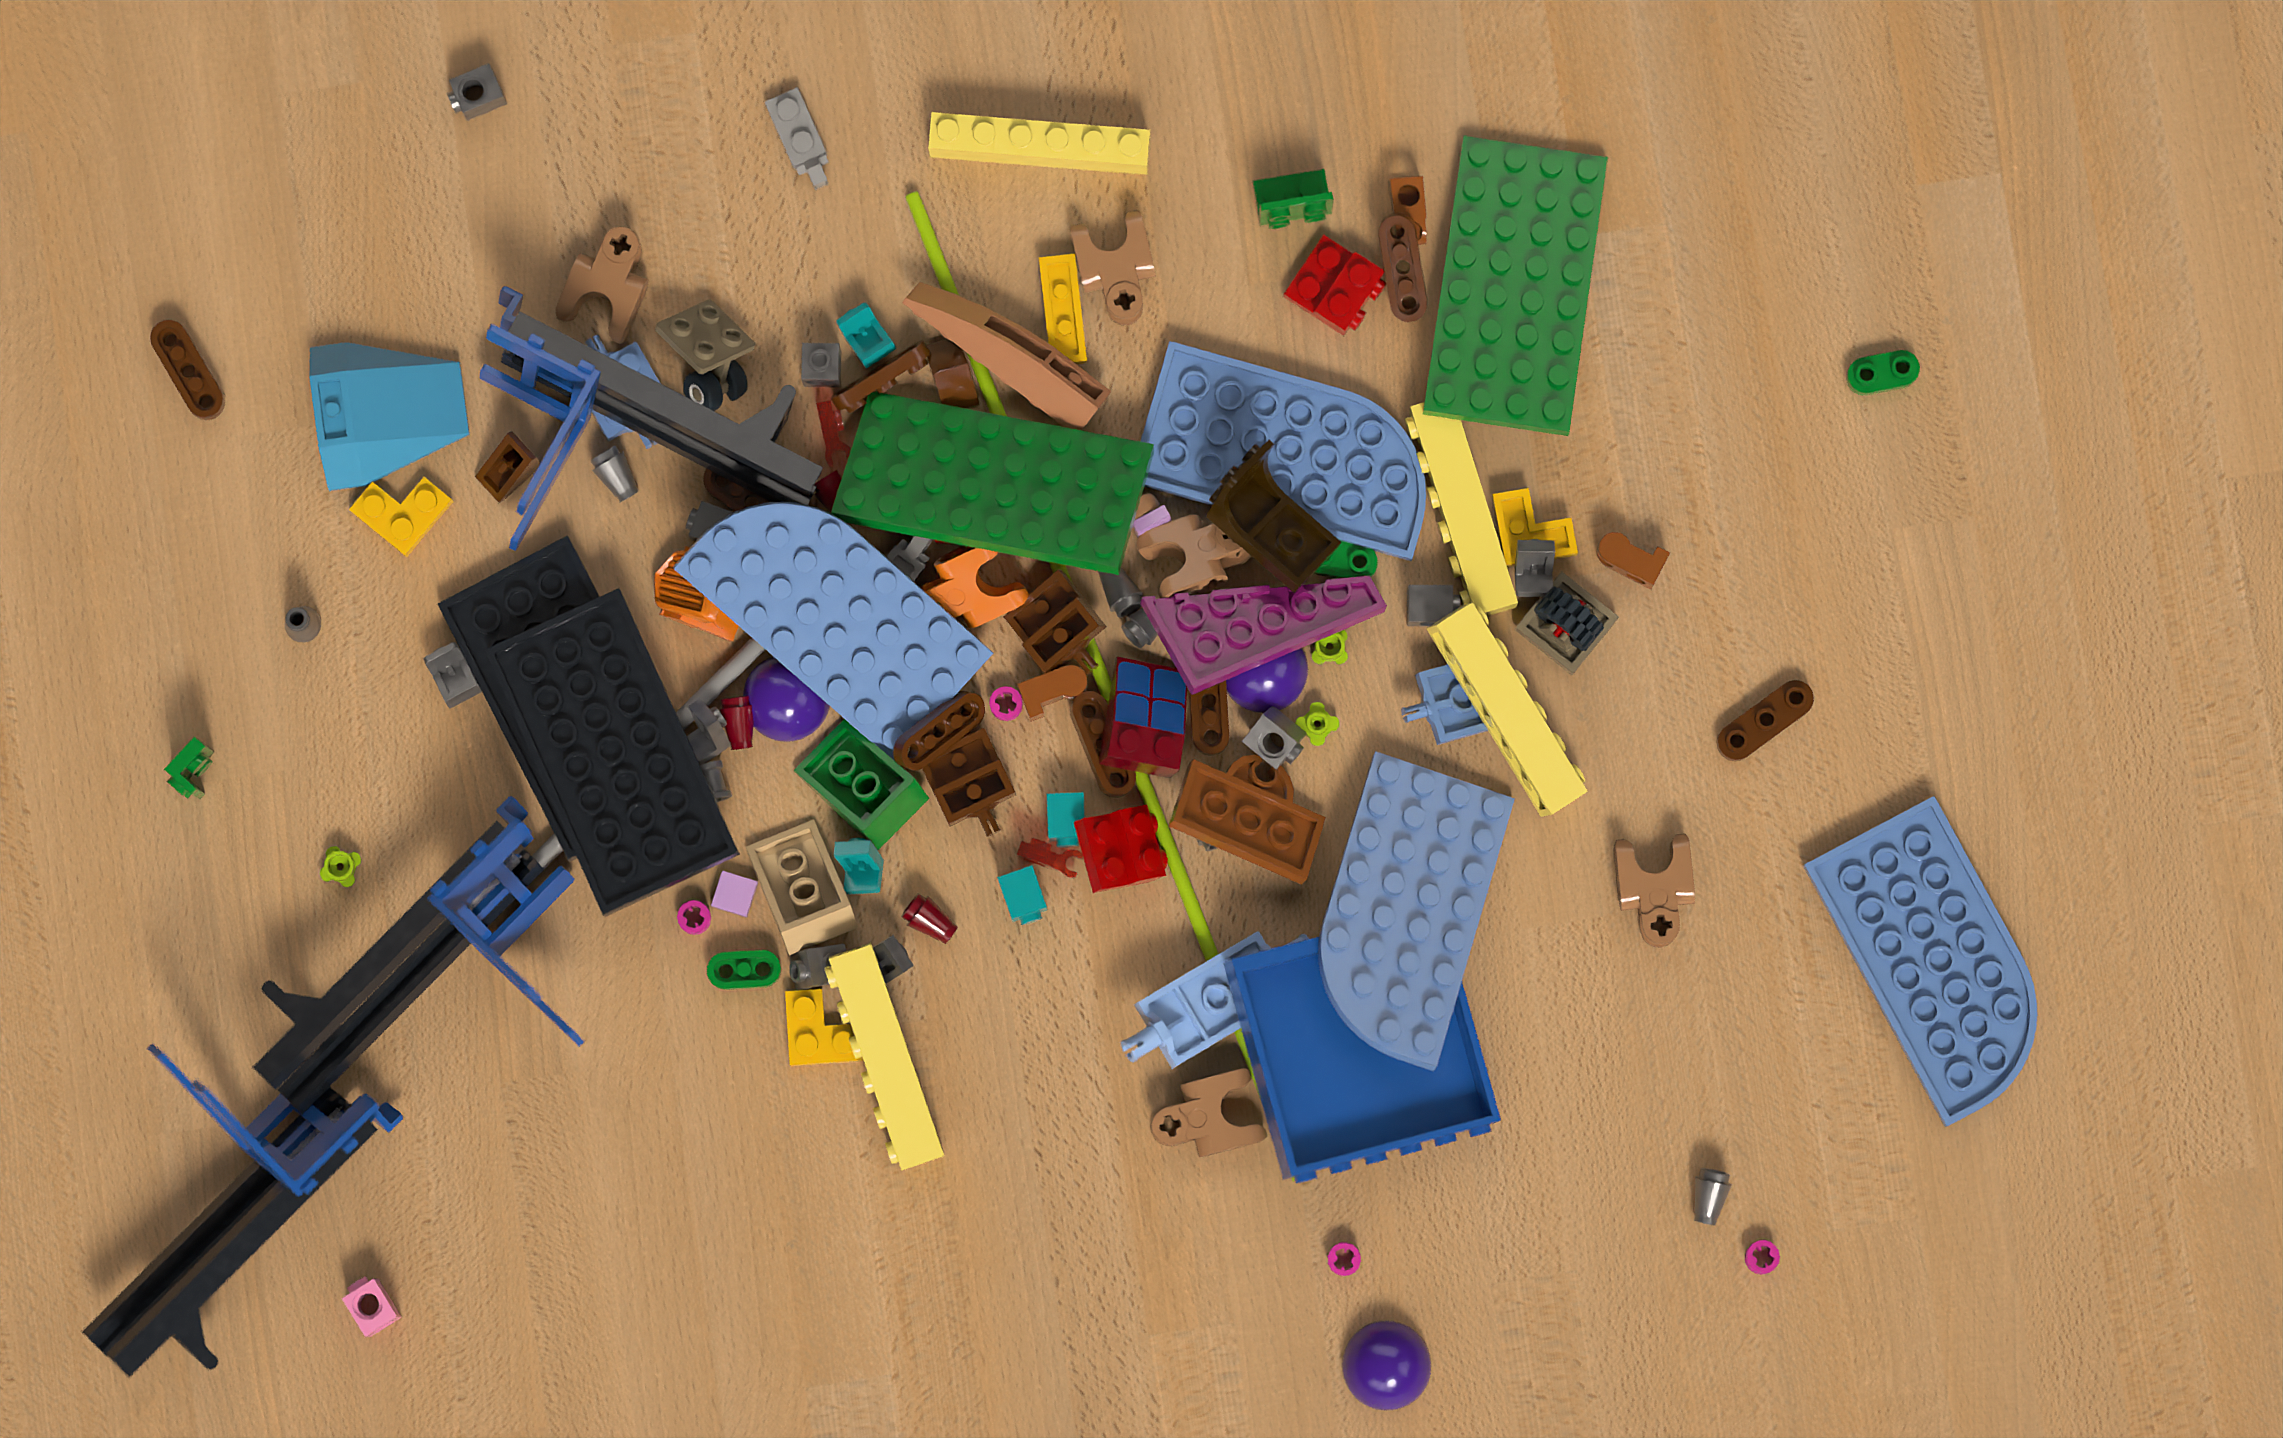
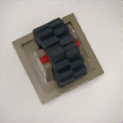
(1567, 623)

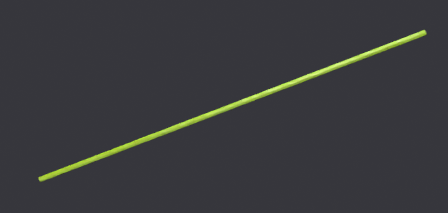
(1100, 673)

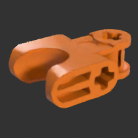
(966, 594)

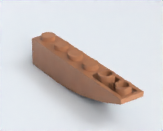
(1013, 355)

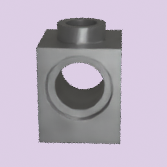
(490, 100)
(821, 365)
(1430, 603)
(1260, 738)

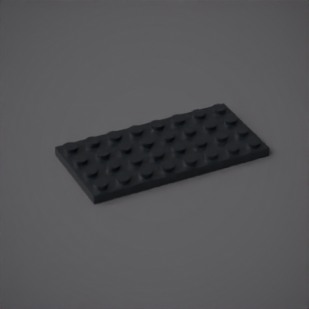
(508, 605)
(612, 752)

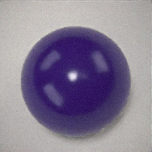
(1270, 684)
(782, 703)
(1386, 1365)

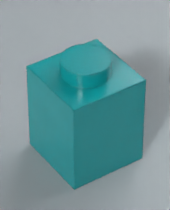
(1062, 812)
(1023, 895)

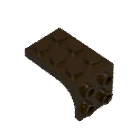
(1269, 522)

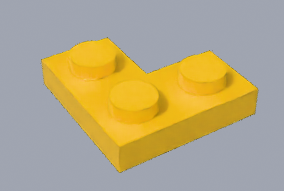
(1517, 522)
(402, 523)
(809, 1038)

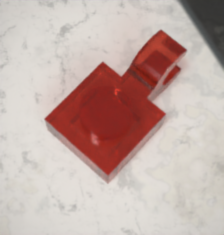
(831, 424)
(1039, 853)

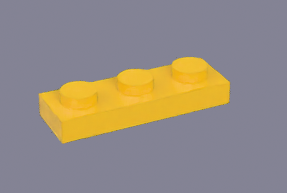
(1063, 306)

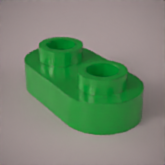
(1883, 372)
(1341, 564)
(744, 969)

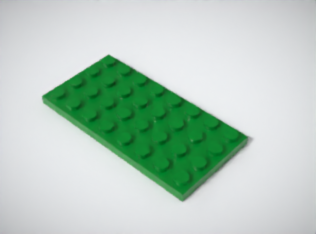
(1515, 286)
(993, 482)

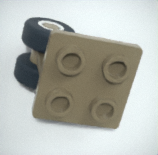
(709, 345)

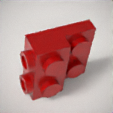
(1336, 285)
(1121, 848)

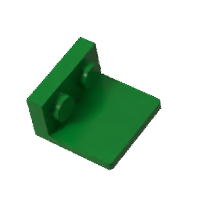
(1293, 198)

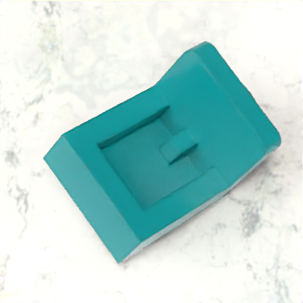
(865, 335)
(861, 864)

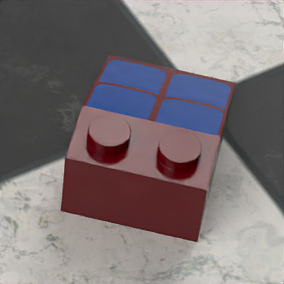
(1145, 718)

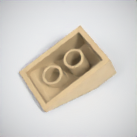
(801, 887)

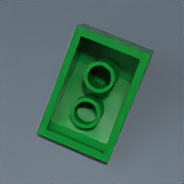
(862, 784)

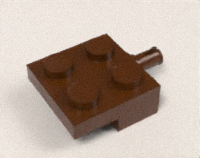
(1056, 624)
(969, 781)

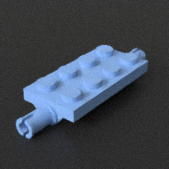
(1193, 1008)

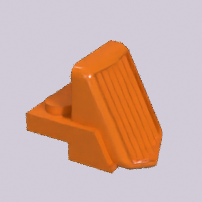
(686, 604)

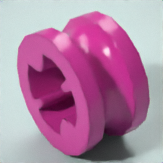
(1016, 699)
(704, 912)
(1332, 1257)
(1751, 1261)

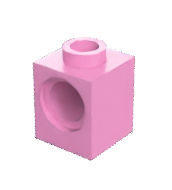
(386, 1313)

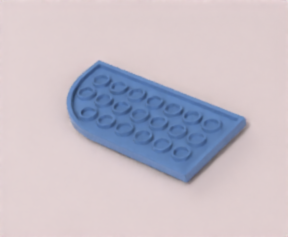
(1330, 452)
(835, 615)
(1409, 905)
(1933, 956)

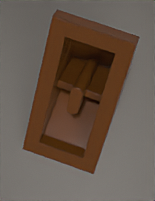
(952, 375)
(507, 467)

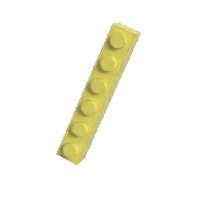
(1039, 143)
(1463, 511)
(1507, 709)
(885, 1055)

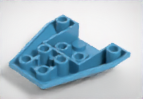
(382, 410)

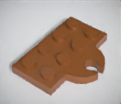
(1249, 816)

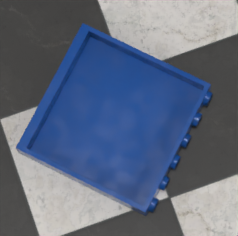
(1331, 1091)

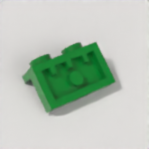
(190, 761)

